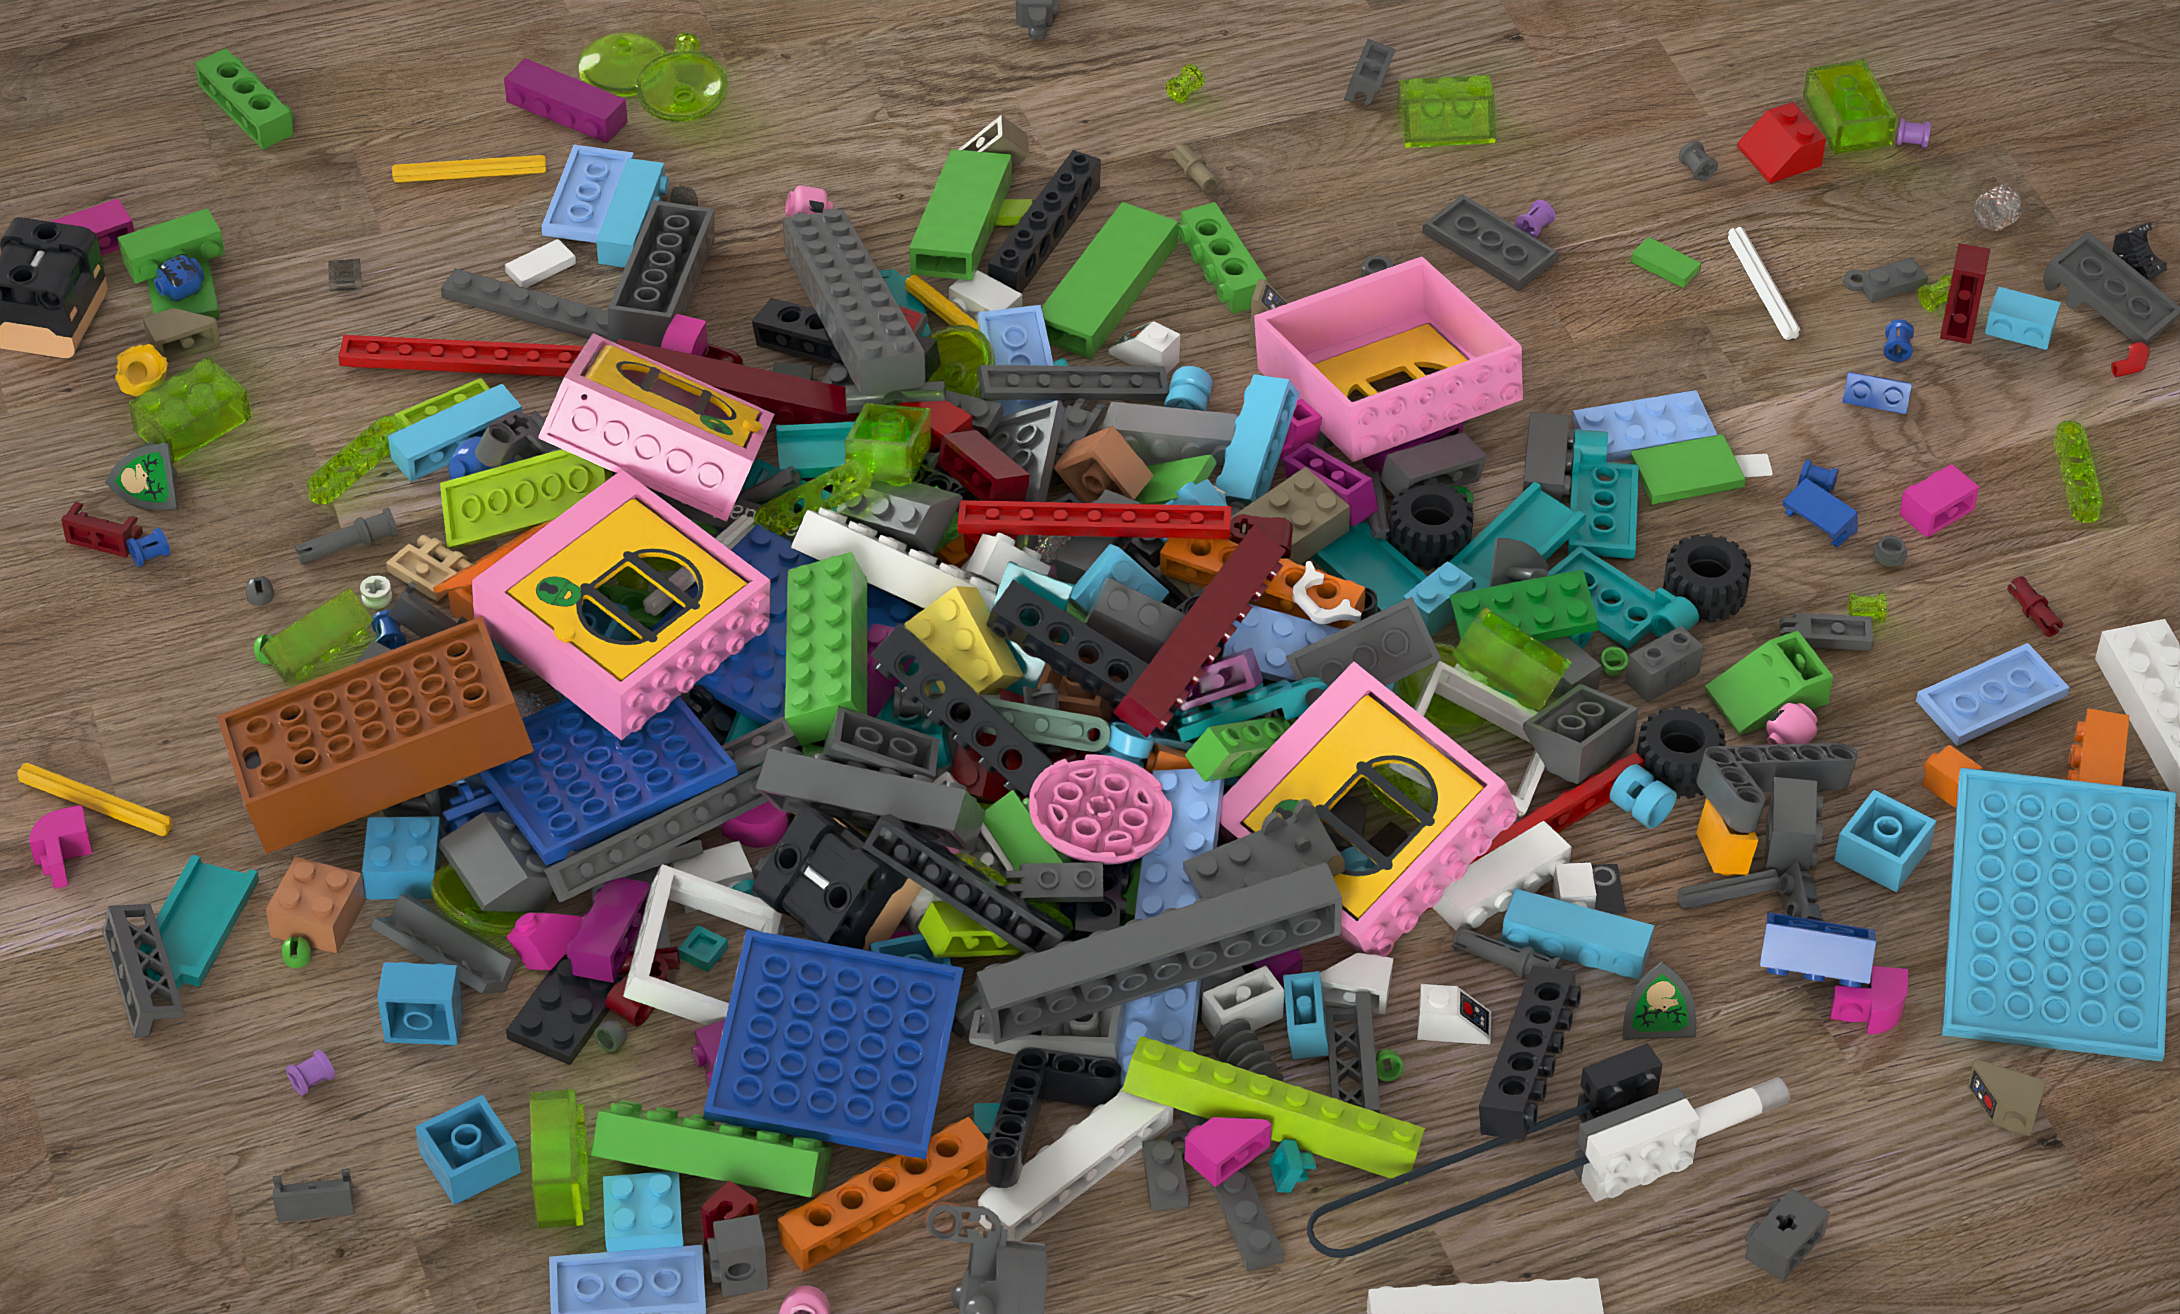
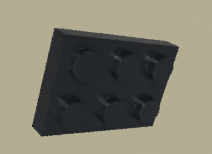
(561, 1013)

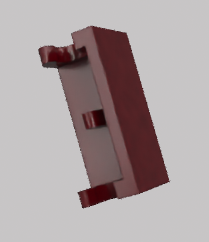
(99, 533)
(726, 1204)

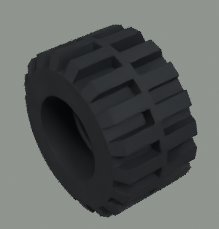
(1430, 524)
(1709, 575)
(1677, 732)

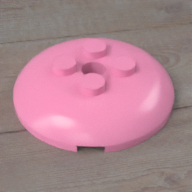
(1100, 809)

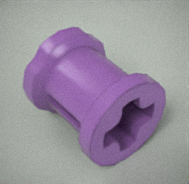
(1913, 133)
(1538, 216)
(310, 1072)

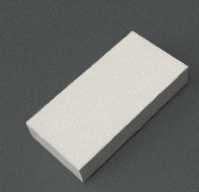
(540, 264)

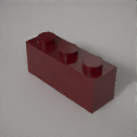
(1965, 293)
(982, 467)

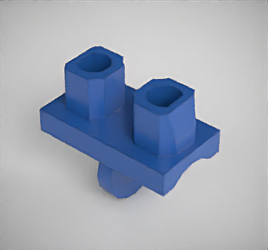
(468, 806)

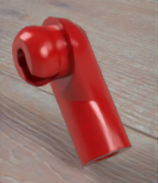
(2135, 362)

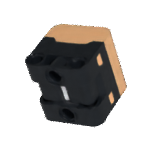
(48, 286)
(833, 883)

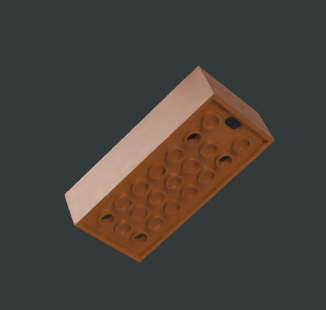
(373, 735)

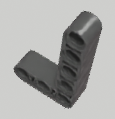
(1738, 775)

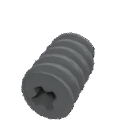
(1241, 1048)

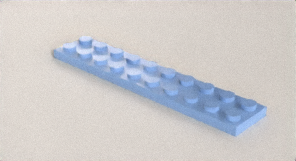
(1164, 885)

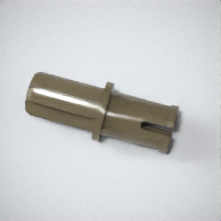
(1195, 168)

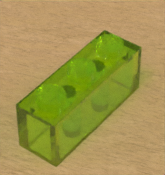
(318, 636)

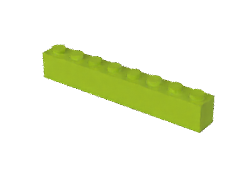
(1312, 1119)

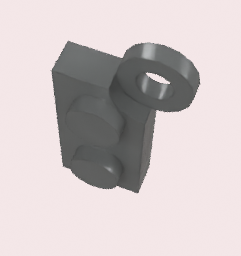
(1887, 280)
(1165, 1172)

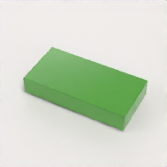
(1665, 262)

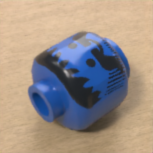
(179, 277)

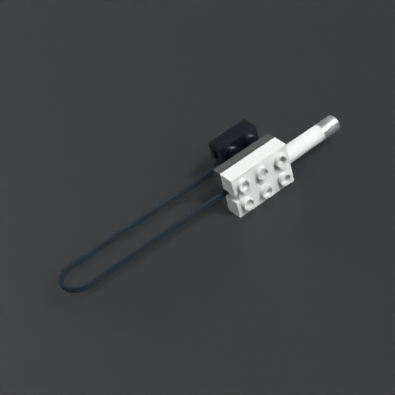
(1624, 1139)

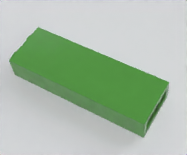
(961, 214)
(1108, 279)

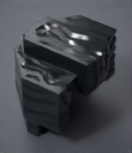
(2135, 250)

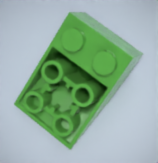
(1767, 679)

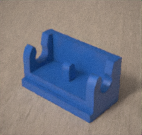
(1823, 511)

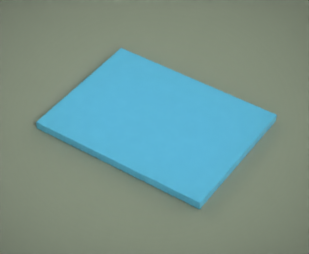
(2060, 914)

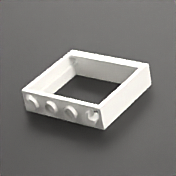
(1487, 704)
(704, 896)

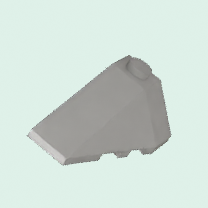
(1089, 1035)

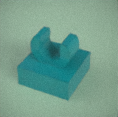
(1290, 1166)

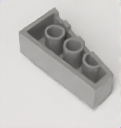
(1171, 433)

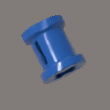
(1891, 346)
(1820, 476)
(140, 554)
(387, 630)

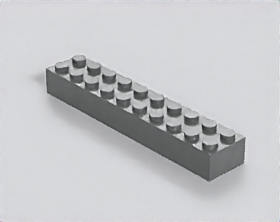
(853, 302)
(1159, 952)

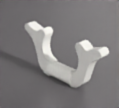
(1318, 614)

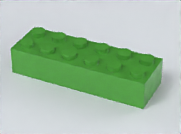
(825, 644)
(711, 1149)

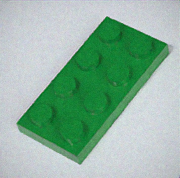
(1539, 606)

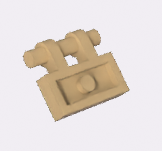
(424, 568)

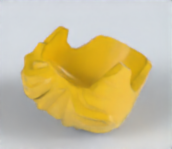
(140, 369)

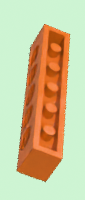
(1200, 560)
(909, 1184)

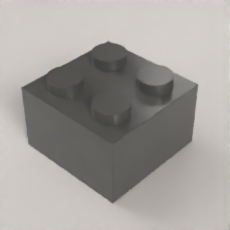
(1793, 825)

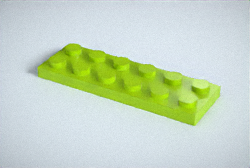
(516, 496)

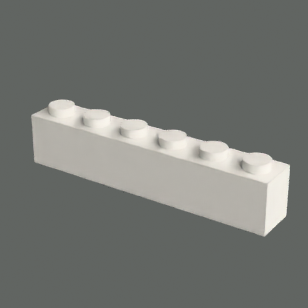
(1076, 1162)
(1500, 1297)

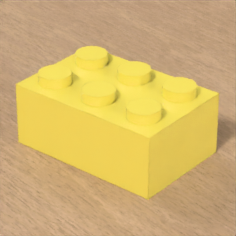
(959, 636)

